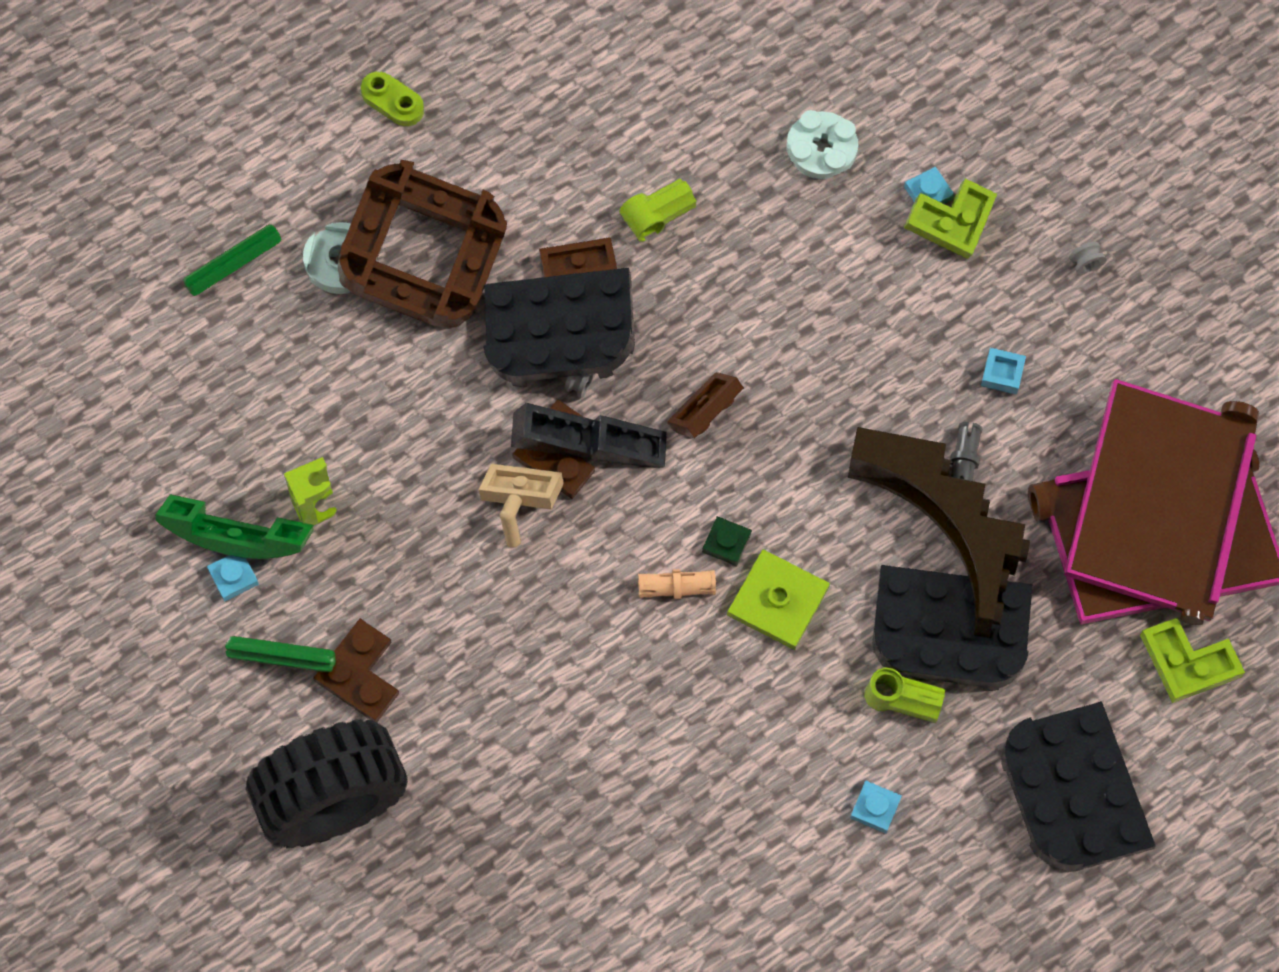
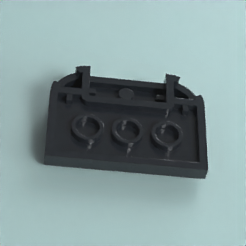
(559, 325)
(928, 629)
(1075, 790)

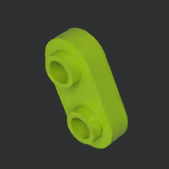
(391, 97)

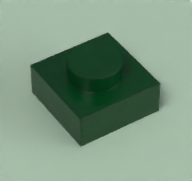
(726, 541)

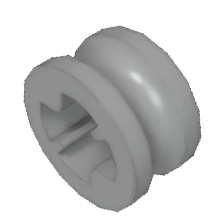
(1088, 257)
(579, 384)

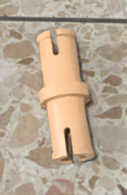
(677, 584)

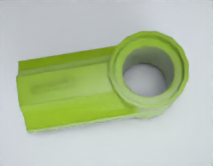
(652, 212)
(908, 696)

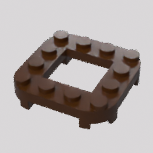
(437, 199)

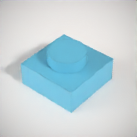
(931, 184)
(1003, 371)
(232, 576)
(875, 807)

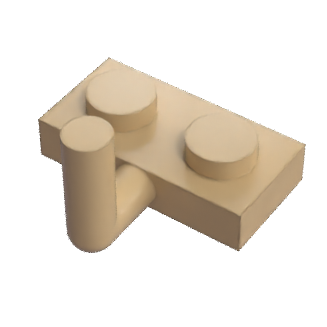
(519, 488)

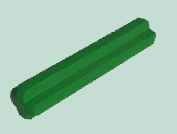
(232, 260)
(280, 654)

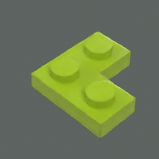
(954, 226)
(1186, 670)

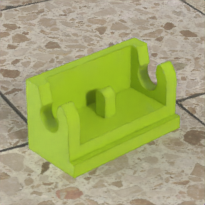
(308, 486)

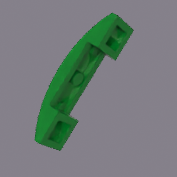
(230, 537)

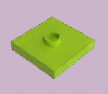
(778, 599)

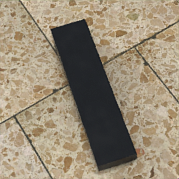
(597, 439)

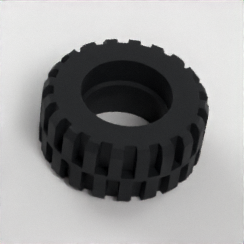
(326, 783)

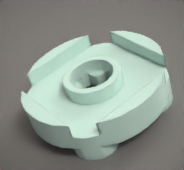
(817, 126)
(317, 257)

